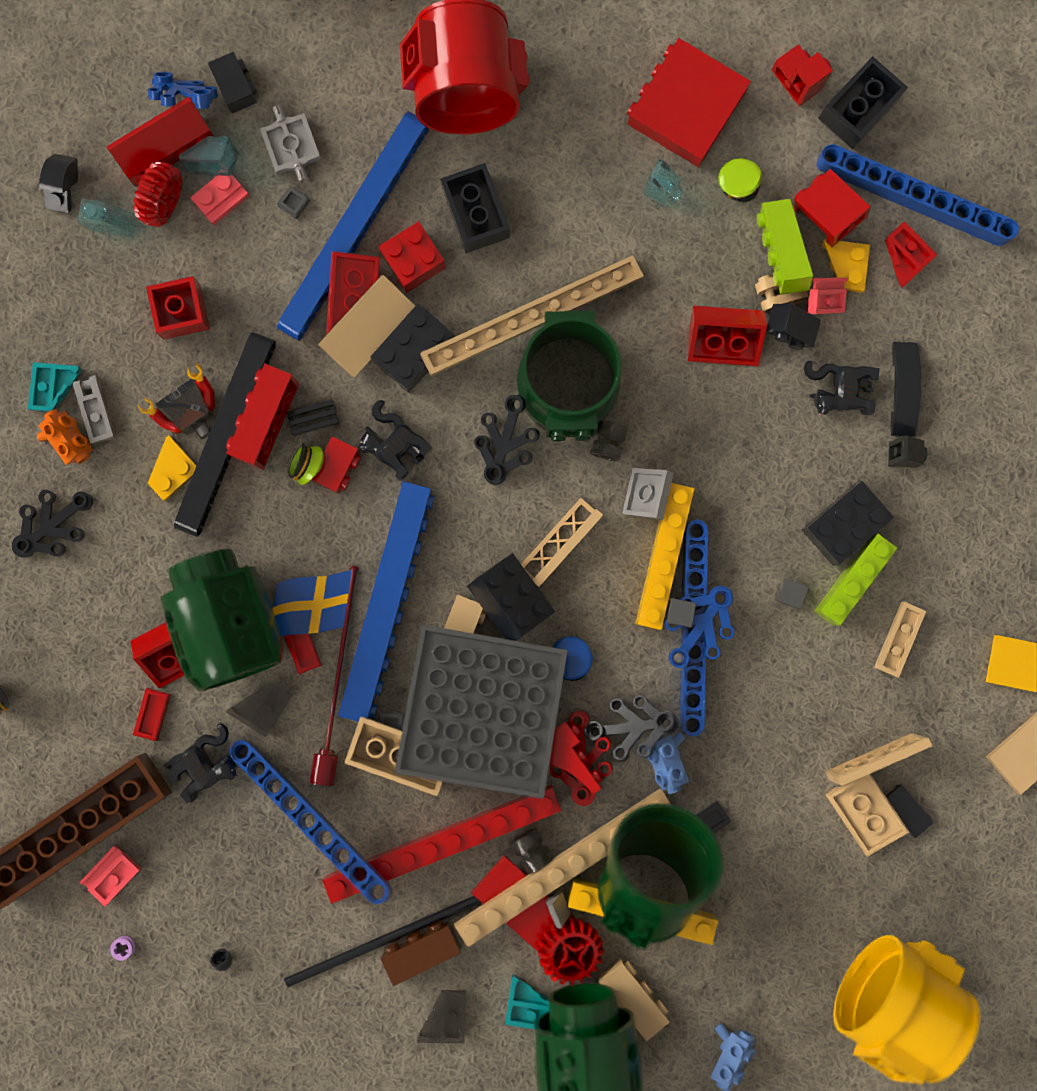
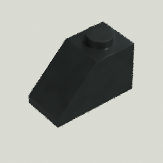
(907, 452)

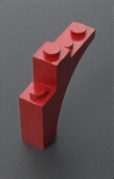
(571, 760)

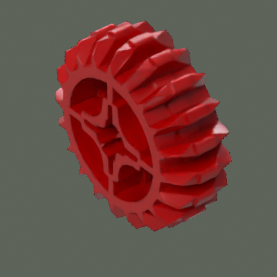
(157, 194)
(558, 966)

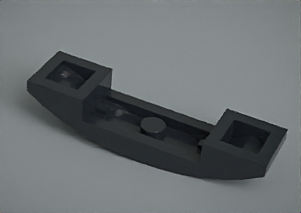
(906, 389)

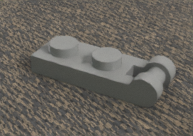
(94, 410)

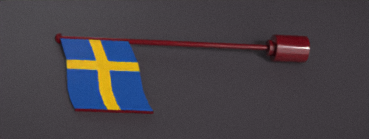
(312, 607)

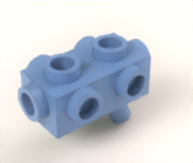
(667, 763)
(736, 1051)

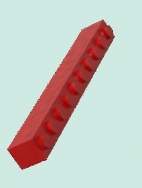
(448, 841)

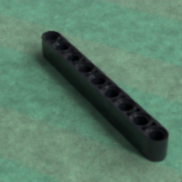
(213, 459)

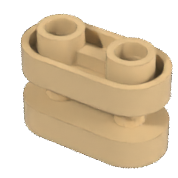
(767, 287)

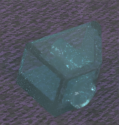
(211, 156)
(663, 185)
(106, 218)

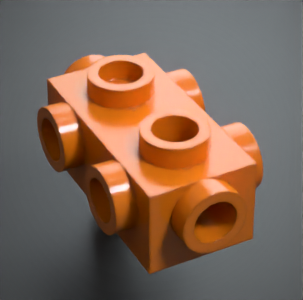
(65, 437)

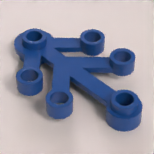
(164, 81)
(704, 623)

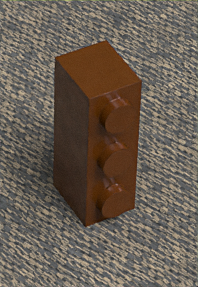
(420, 952)

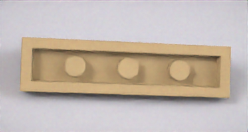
(567, 547)

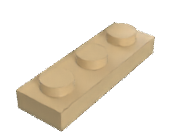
(900, 639)

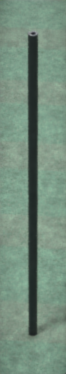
(381, 941)

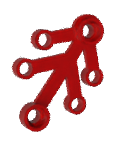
(577, 785)

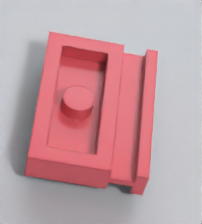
(219, 197)
(827, 295)
(110, 875)

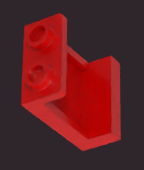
(832, 206)

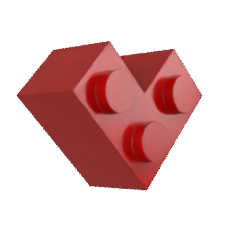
(802, 74)

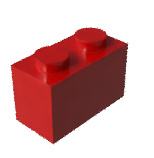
(337, 465)

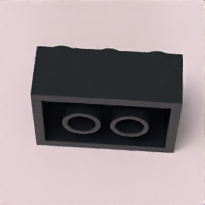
(862, 102)
(475, 208)
(401, 351)
(847, 523)
(511, 598)

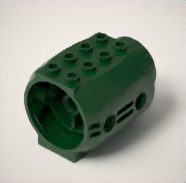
(220, 620)
(587, 1042)

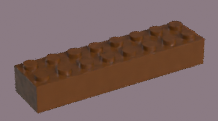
(79, 826)

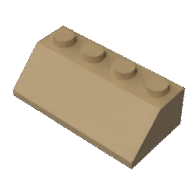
(376, 751)

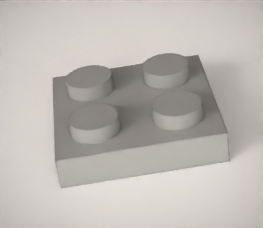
(647, 493)

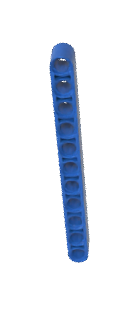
(353, 224)

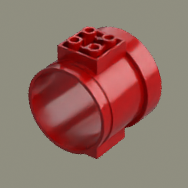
(463, 67)

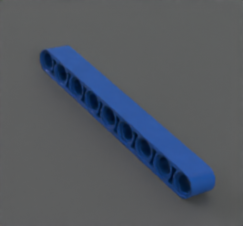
(928, 194)
(699, 662)
(321, 825)

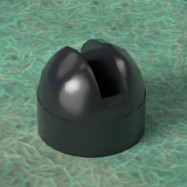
(221, 960)

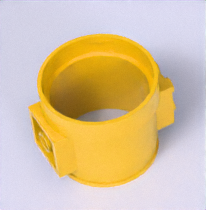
(907, 1010)

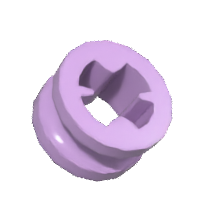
(121, 955)

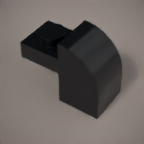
(56, 179)

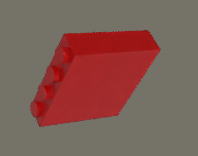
(687, 102)

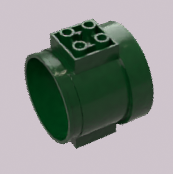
(558, 422)
(679, 841)

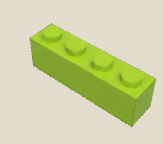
(785, 247)
(855, 580)

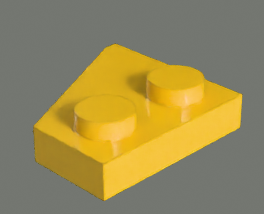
(850, 262)
(171, 470)

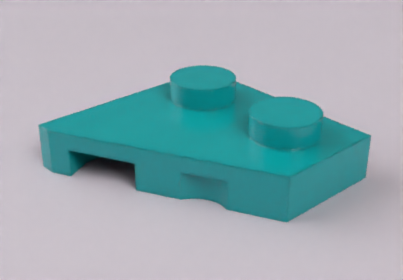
(50, 385)
(524, 1004)

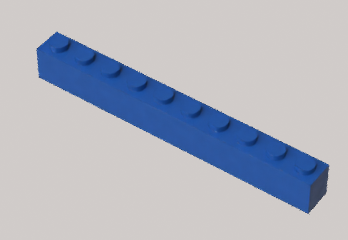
(386, 601)

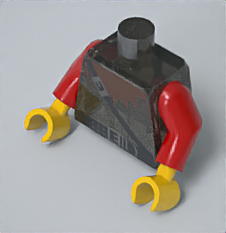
(186, 407)

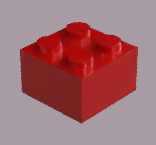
(412, 257)
(178, 308)

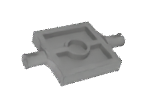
(290, 144)

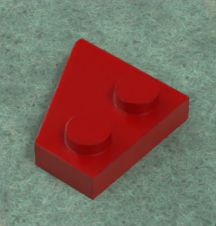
(907, 253)

